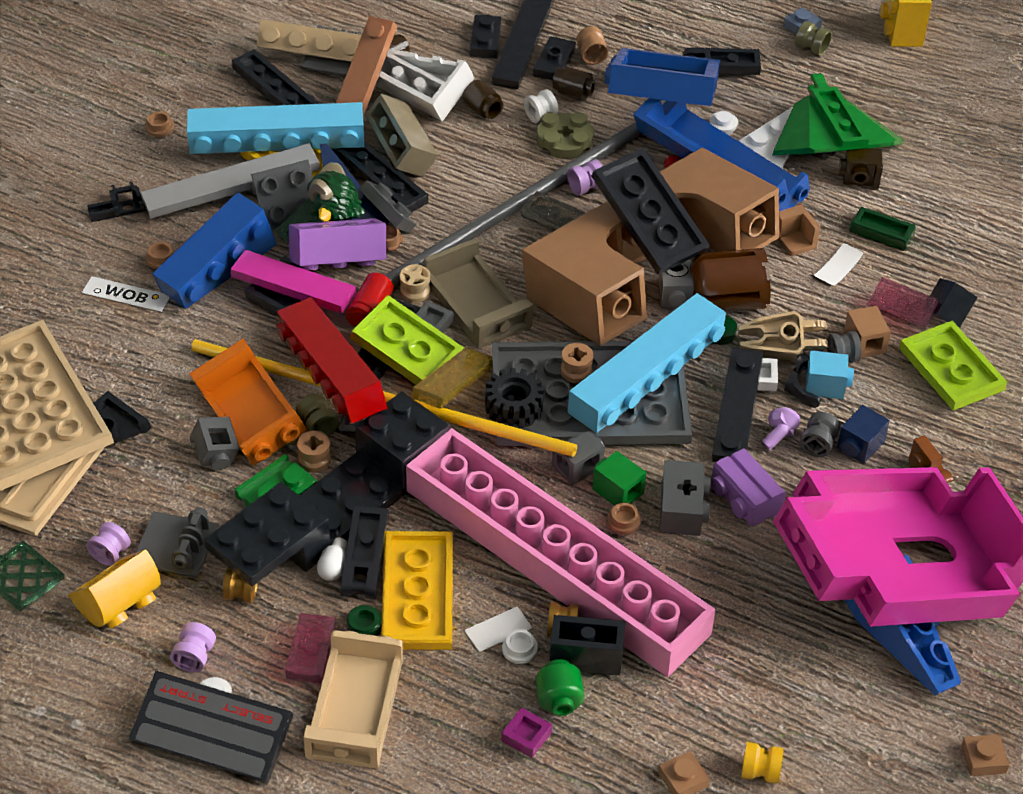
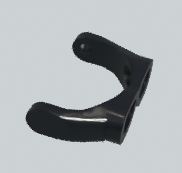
(794, 387)

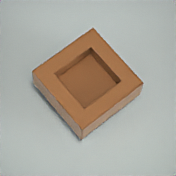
(985, 755)
(684, 774)

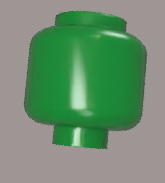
(559, 687)

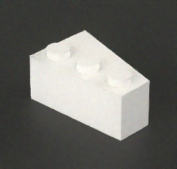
(425, 82)

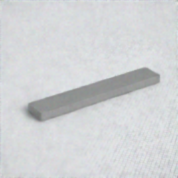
(220, 182)

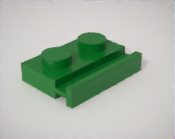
(279, 471)

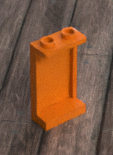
(243, 390)

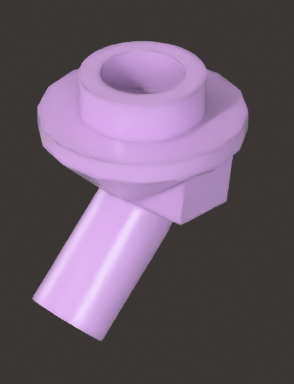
(784, 423)

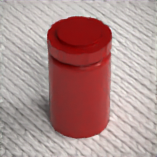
(370, 294)

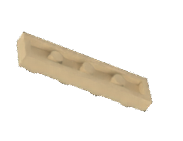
(307, 40)

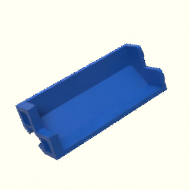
(686, 132)

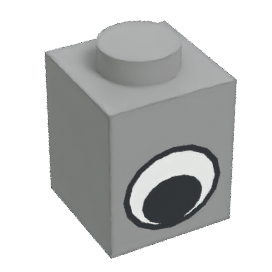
(675, 285)

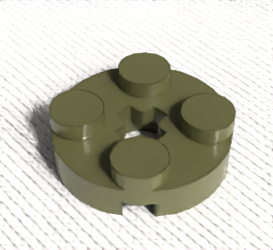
(554, 126)

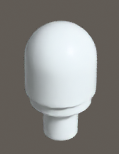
(332, 560)

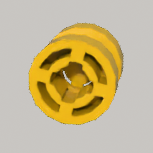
(762, 762)

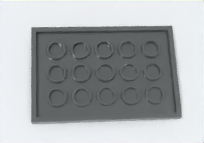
(656, 419)

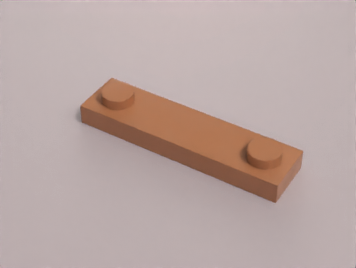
(367, 61)

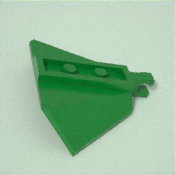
(829, 124)

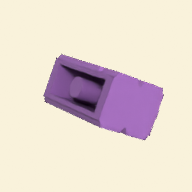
(747, 487)

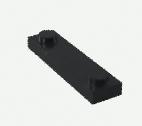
(737, 403)

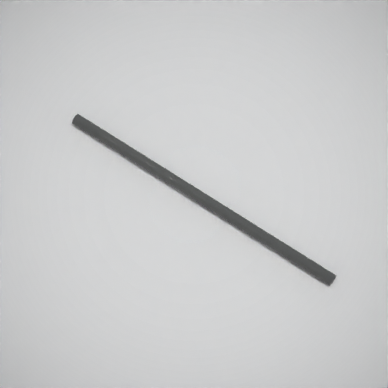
(516, 202)

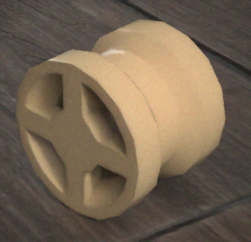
(415, 283)

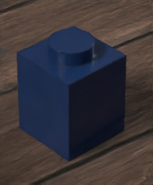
(863, 434)

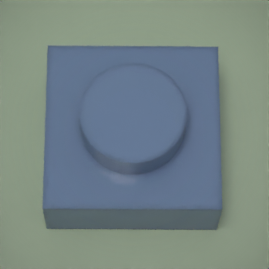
(797, 18)

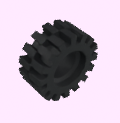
(514, 384)

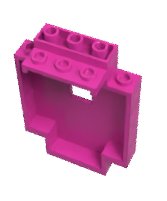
(846, 533)

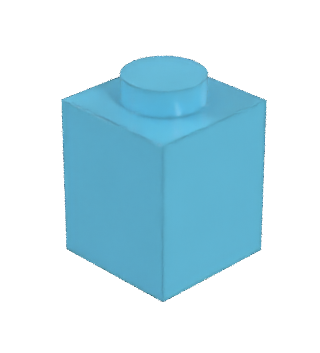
(828, 374)

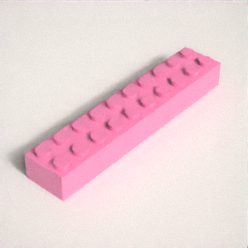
(560, 550)

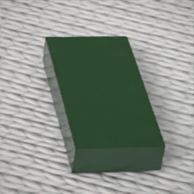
(882, 228)

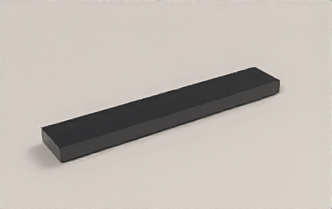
(521, 43)

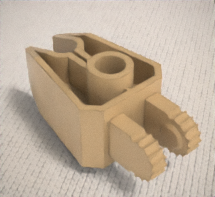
(783, 335)

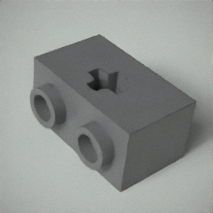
(683, 498)

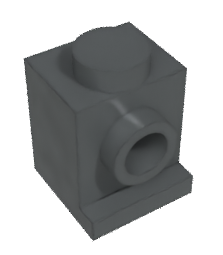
(215, 448)
(589, 452)

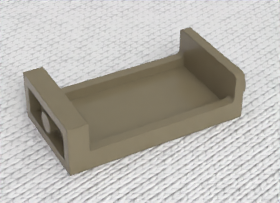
(476, 295)

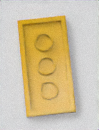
(418, 589)

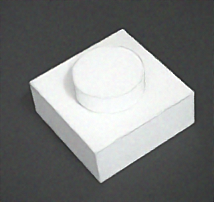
(769, 375)

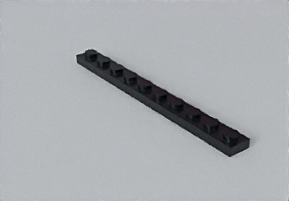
(362, 160)

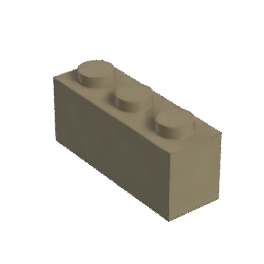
(401, 135)

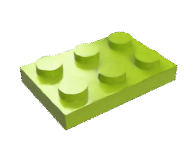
(404, 340)
(952, 365)

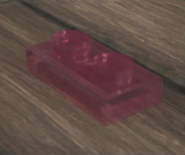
(903, 303)
(310, 648)

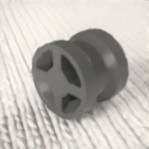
(845, 344)

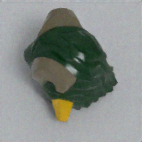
(334, 194)

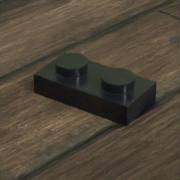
(485, 36)

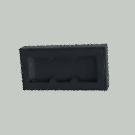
(554, 55)

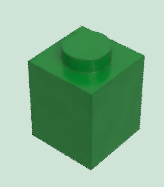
(618, 479)

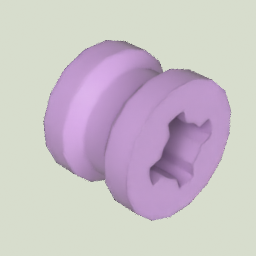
(108, 543)

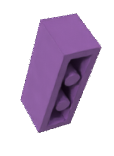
(337, 243)

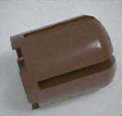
(732, 279)

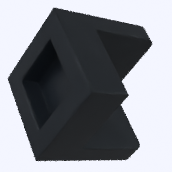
(953, 301)

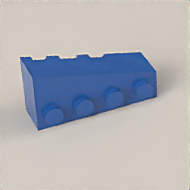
(213, 250)

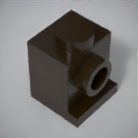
(862, 167)

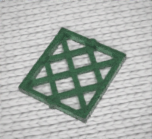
(38, 590)

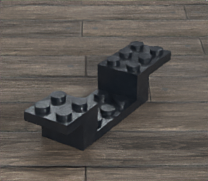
(303, 525)

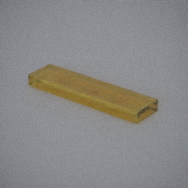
(452, 378)

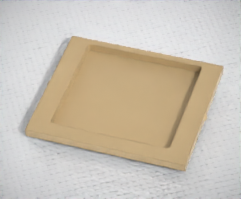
(35, 500)

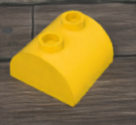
(117, 589)

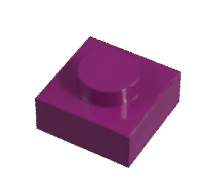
(526, 732)

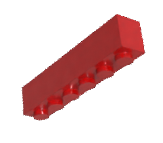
(331, 360)

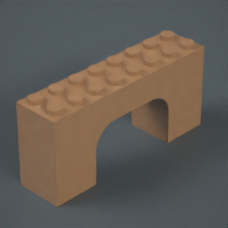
(591, 267)

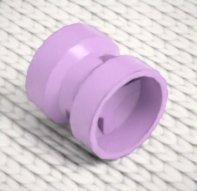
(580, 177)
(191, 650)

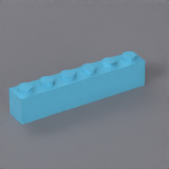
(274, 127)
(646, 363)

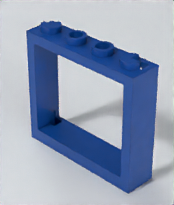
(663, 76)

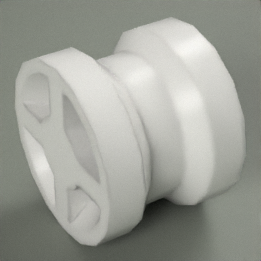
(539, 105)

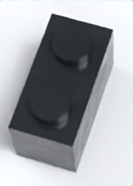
(588, 643)

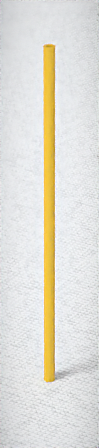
(445, 414)

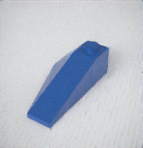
(916, 648)

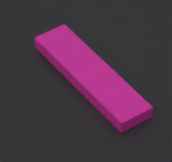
(293, 281)

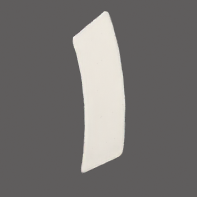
(839, 264)

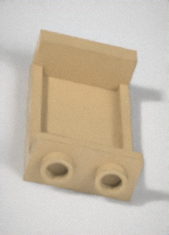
(355, 699)

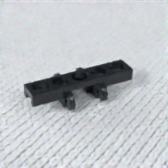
(114, 208)

